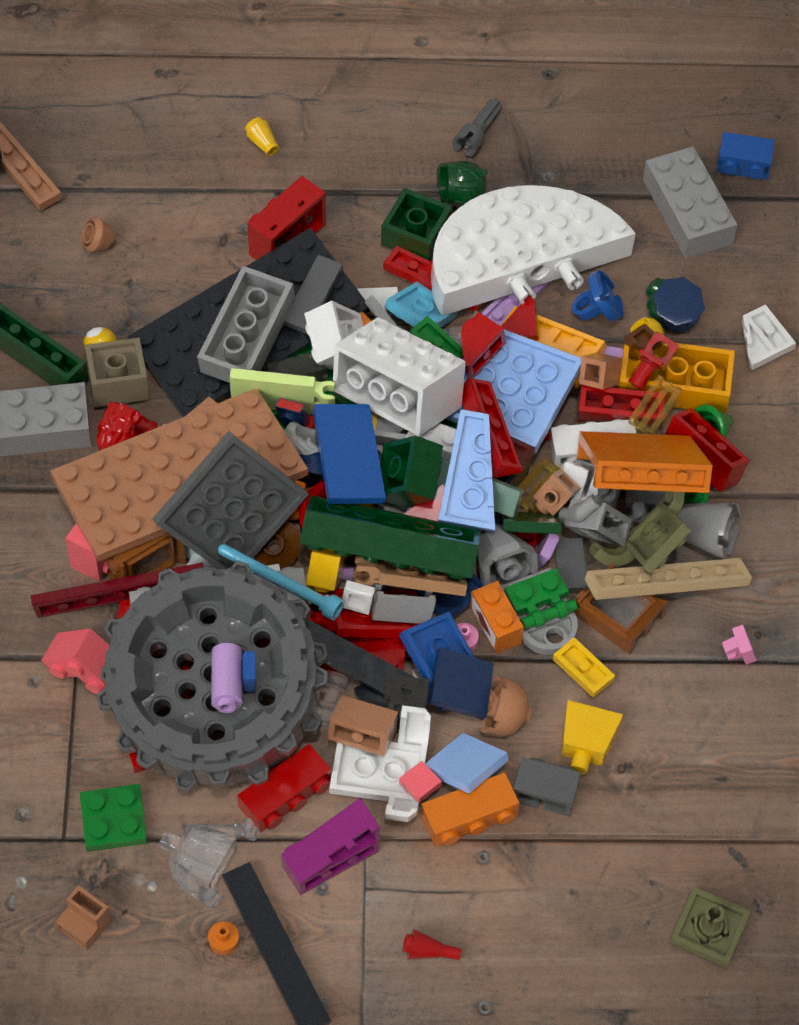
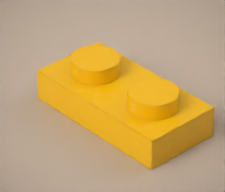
(583, 667)

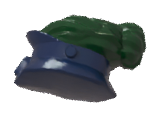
(674, 303)

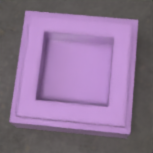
(546, 549)

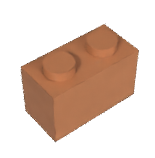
(363, 725)

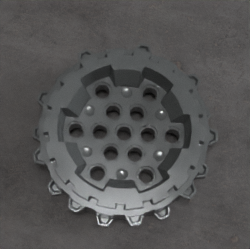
(172, 619)

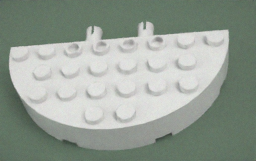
(521, 241)

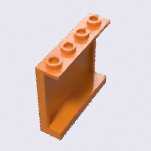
(645, 462)

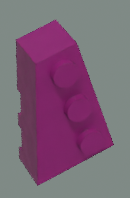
(332, 848)

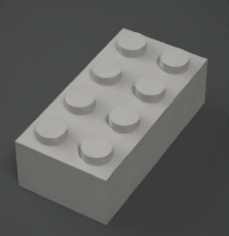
(689, 202)
(246, 324)
(44, 419)

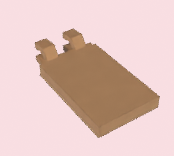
(411, 577)

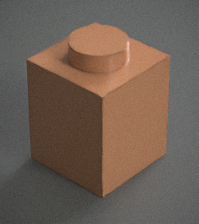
(600, 370)

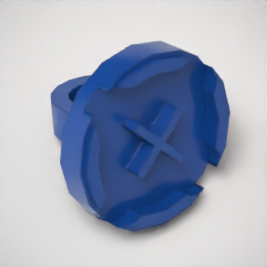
(600, 299)

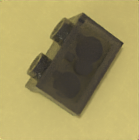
(300, 365)

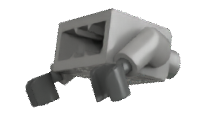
(599, 520)

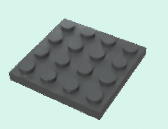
(231, 501)

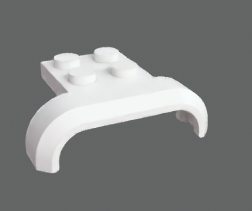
(377, 777)

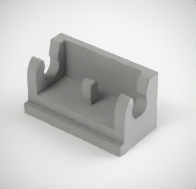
(402, 607)

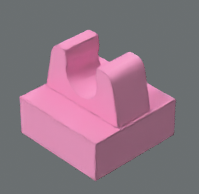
(739, 646)

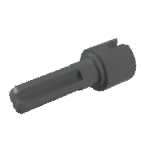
(472, 135)

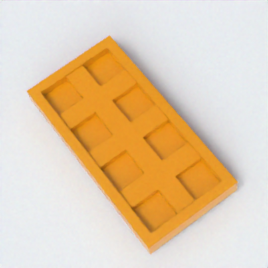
(566, 339)

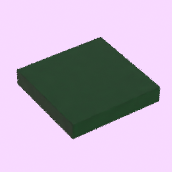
(531, 523)

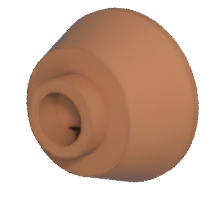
(97, 235)

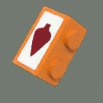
(496, 617)

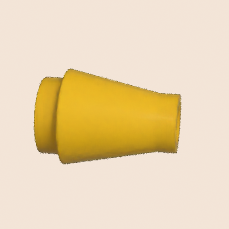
(261, 135)

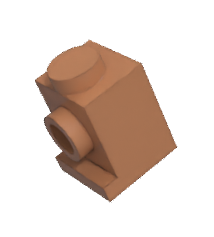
(561, 486)

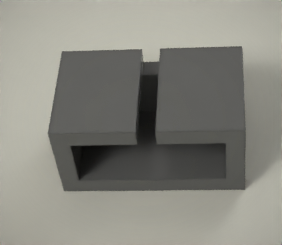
(548, 782)

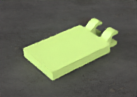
(278, 385)

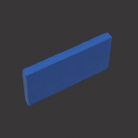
(348, 454)

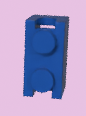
(745, 155)

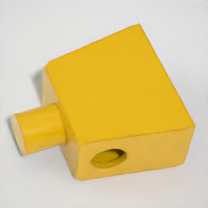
(588, 734)

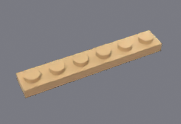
(668, 578)

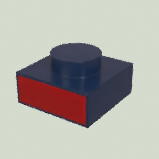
(292, 412)

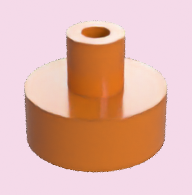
(223, 938)

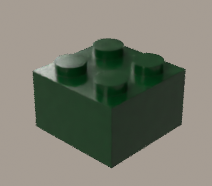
(414, 223)
(410, 470)

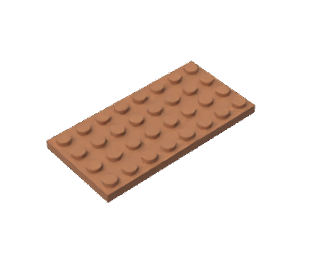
(128, 483)

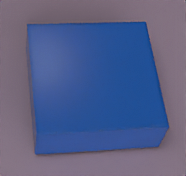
(248, 671)

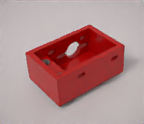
(292, 212)

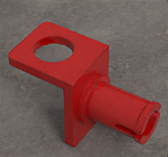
(650, 362)

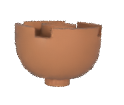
(506, 708)

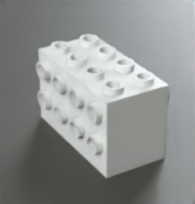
(398, 376)

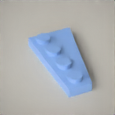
(469, 481)

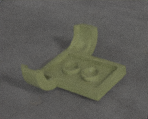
(651, 539)

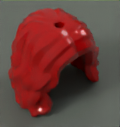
(121, 424)

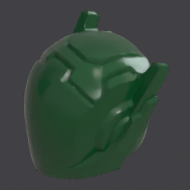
(460, 182)

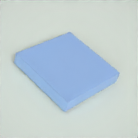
(467, 762)

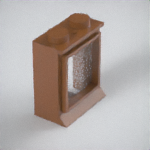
(148, 557)
(620, 618)

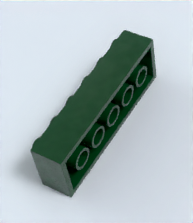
(390, 537)

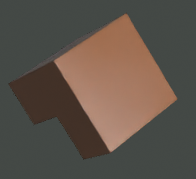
(84, 918)

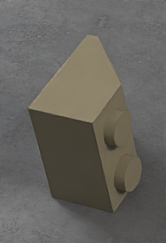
(117, 372)

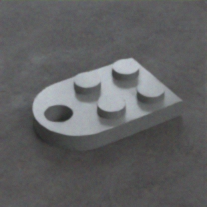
(537, 639)

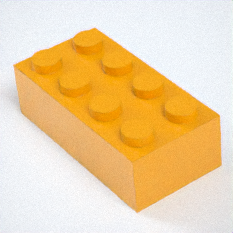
(698, 370)

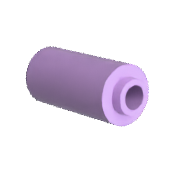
(226, 677)

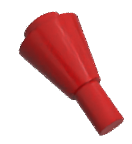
(422, 946)

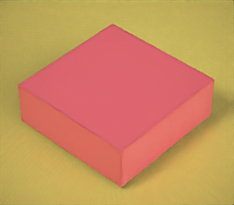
(420, 782)

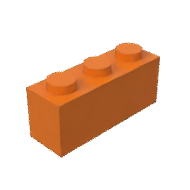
(472, 813)

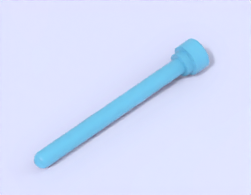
(329, 605)

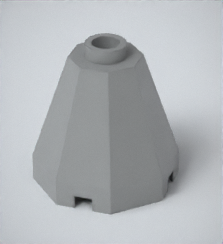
(504, 557)

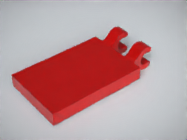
(357, 624)

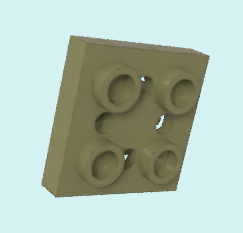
(714, 917)

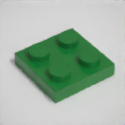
(113, 817)

